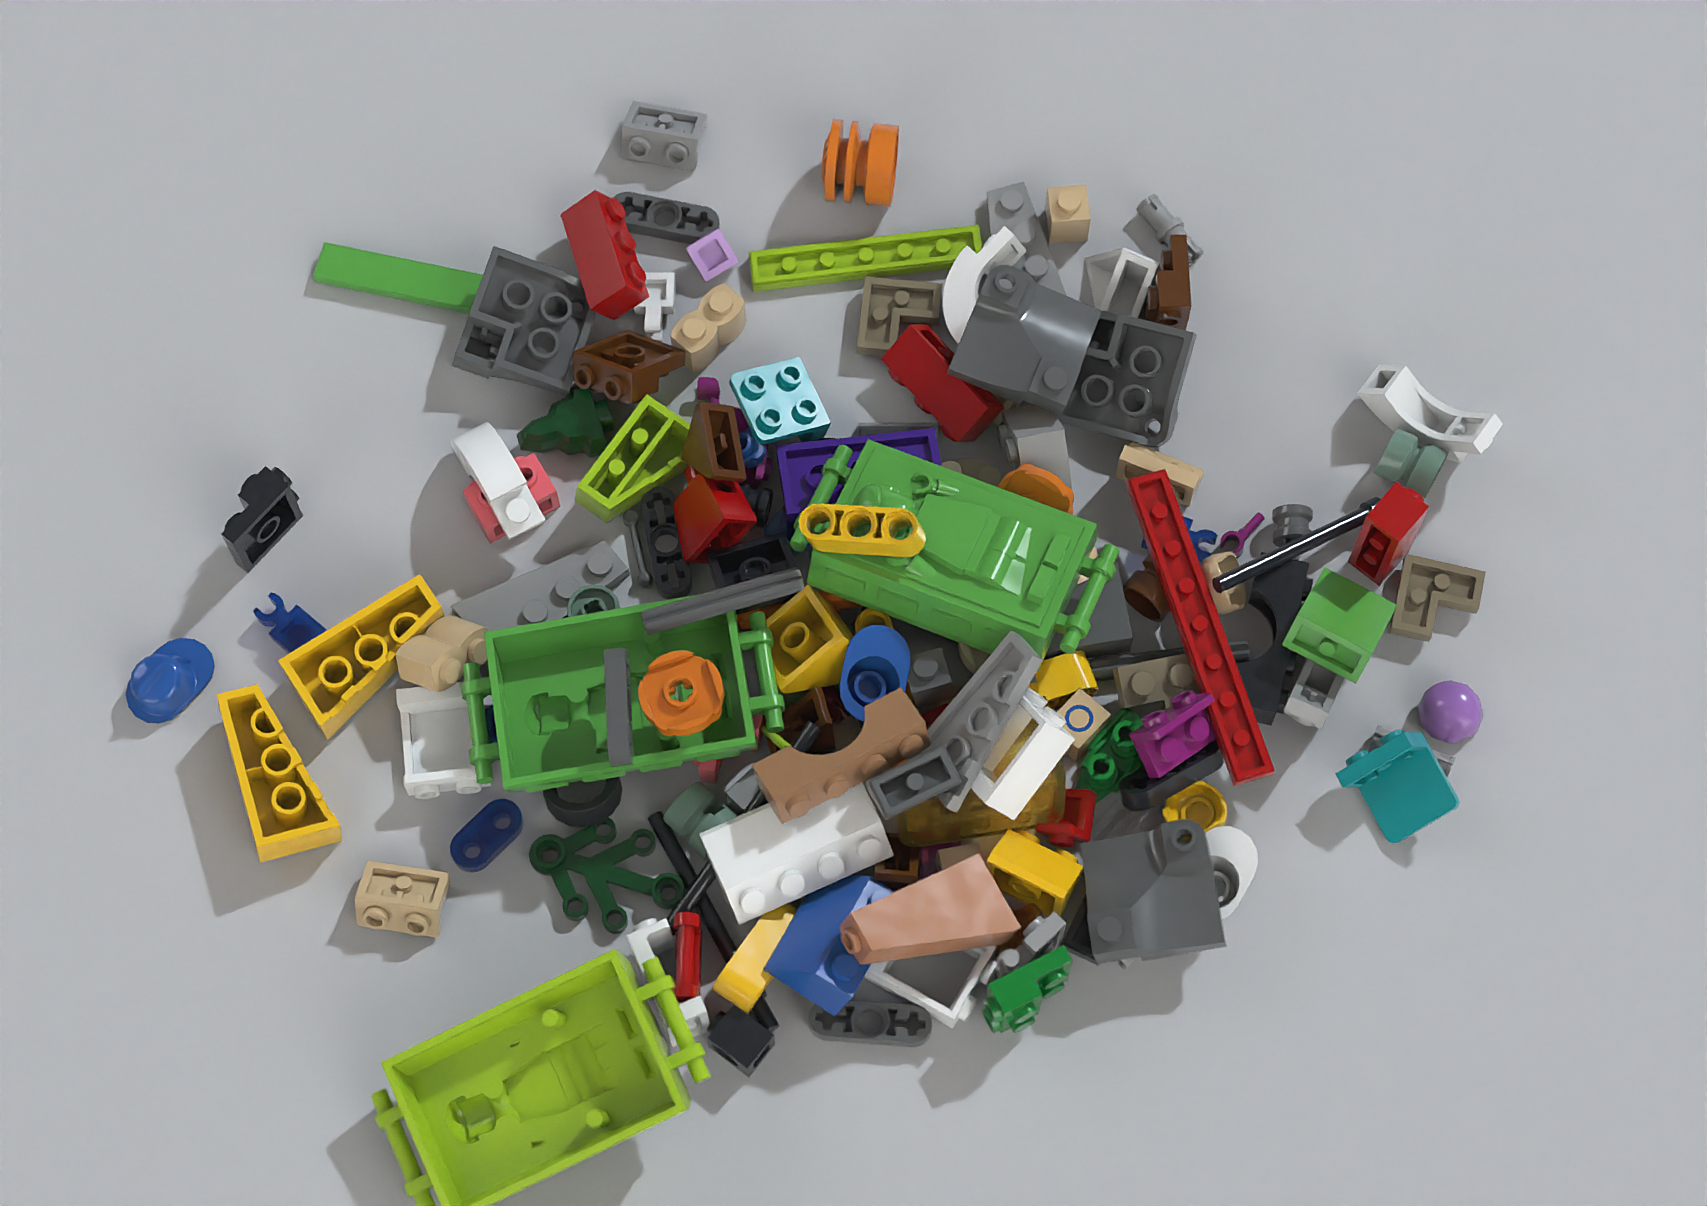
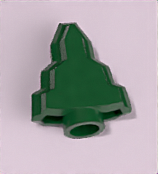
(571, 425)

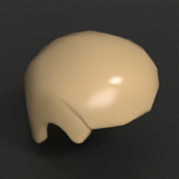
(1231, 599)

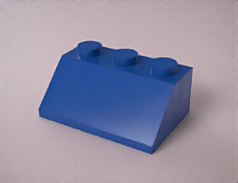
(811, 949)

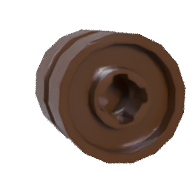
(1145, 592)

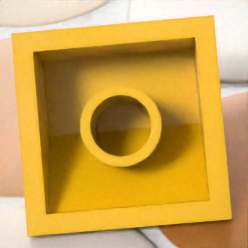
(807, 642)
(1034, 872)

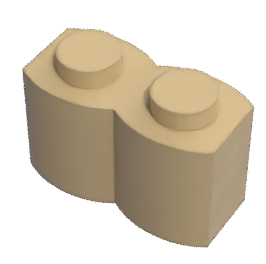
(714, 324)
(440, 653)

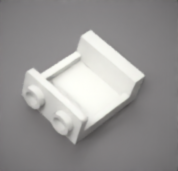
(436, 742)
(649, 940)

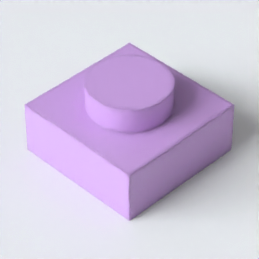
(712, 254)

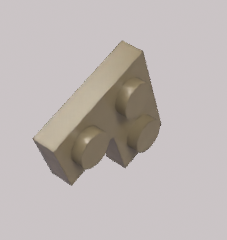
(890, 302)
(1431, 584)
(1154, 681)

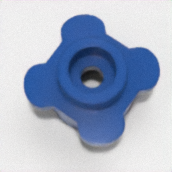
(752, 451)

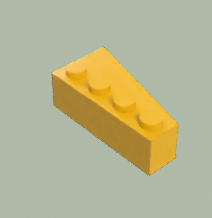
(357, 656)
(277, 791)

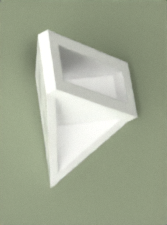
(1121, 281)

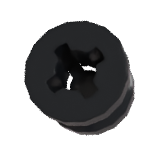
(759, 501)

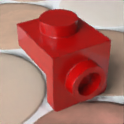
(1076, 822)

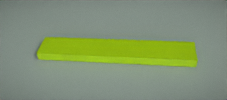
(860, 258)

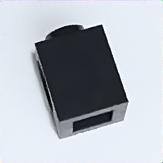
(739, 1039)

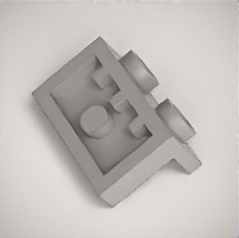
(662, 135)

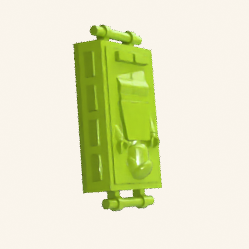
(538, 1083)

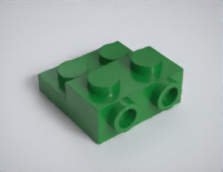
(1017, 996)

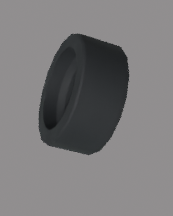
(588, 812)

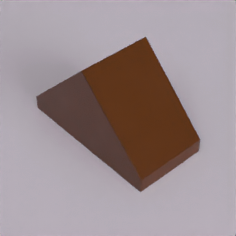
(714, 443)
(810, 708)
(899, 869)

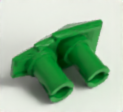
(1111, 755)

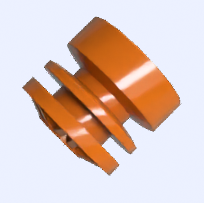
(861, 163)

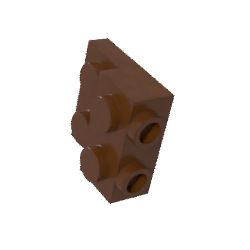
(1171, 295)
(625, 366)

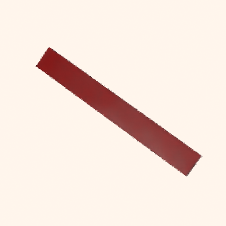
(1199, 627)

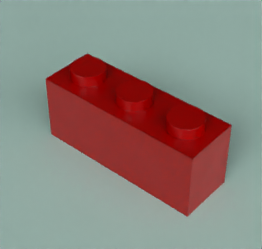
(605, 255)
(921, 364)
(1388, 533)

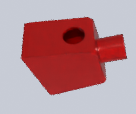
(710, 516)

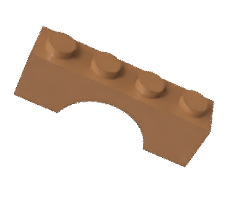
(801, 781)

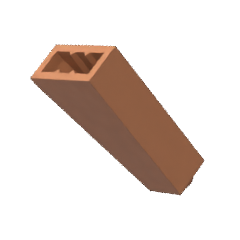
(933, 916)

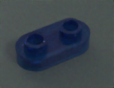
(484, 834)

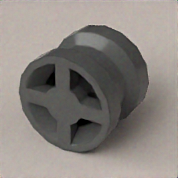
(1291, 522)

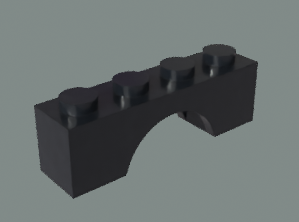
(1278, 598)

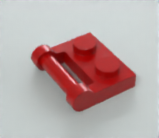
(688, 955)

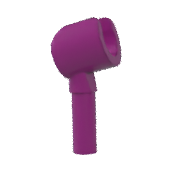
(708, 389)
(1242, 534)

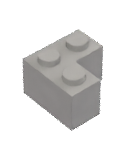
(1035, 438)

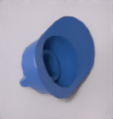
(873, 667)
(169, 680)

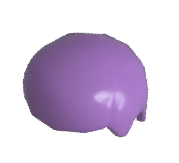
(1450, 711)

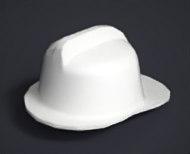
(1233, 864)

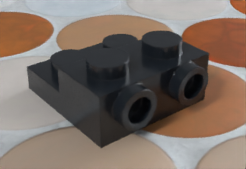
(267, 517)
(752, 561)

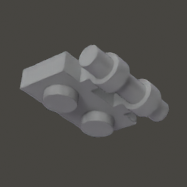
(1040, 939)

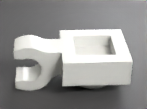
(660, 301)

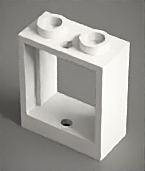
(1032, 762)
(963, 1003)

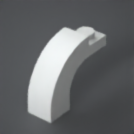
(969, 275)
(1403, 403)
(499, 478)

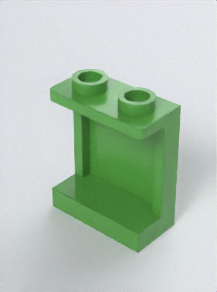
(1339, 625)

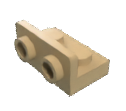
(1141, 460)
(401, 898)

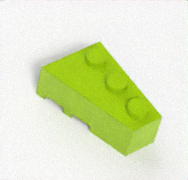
(637, 459)

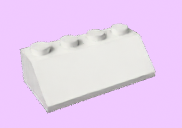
(776, 863)

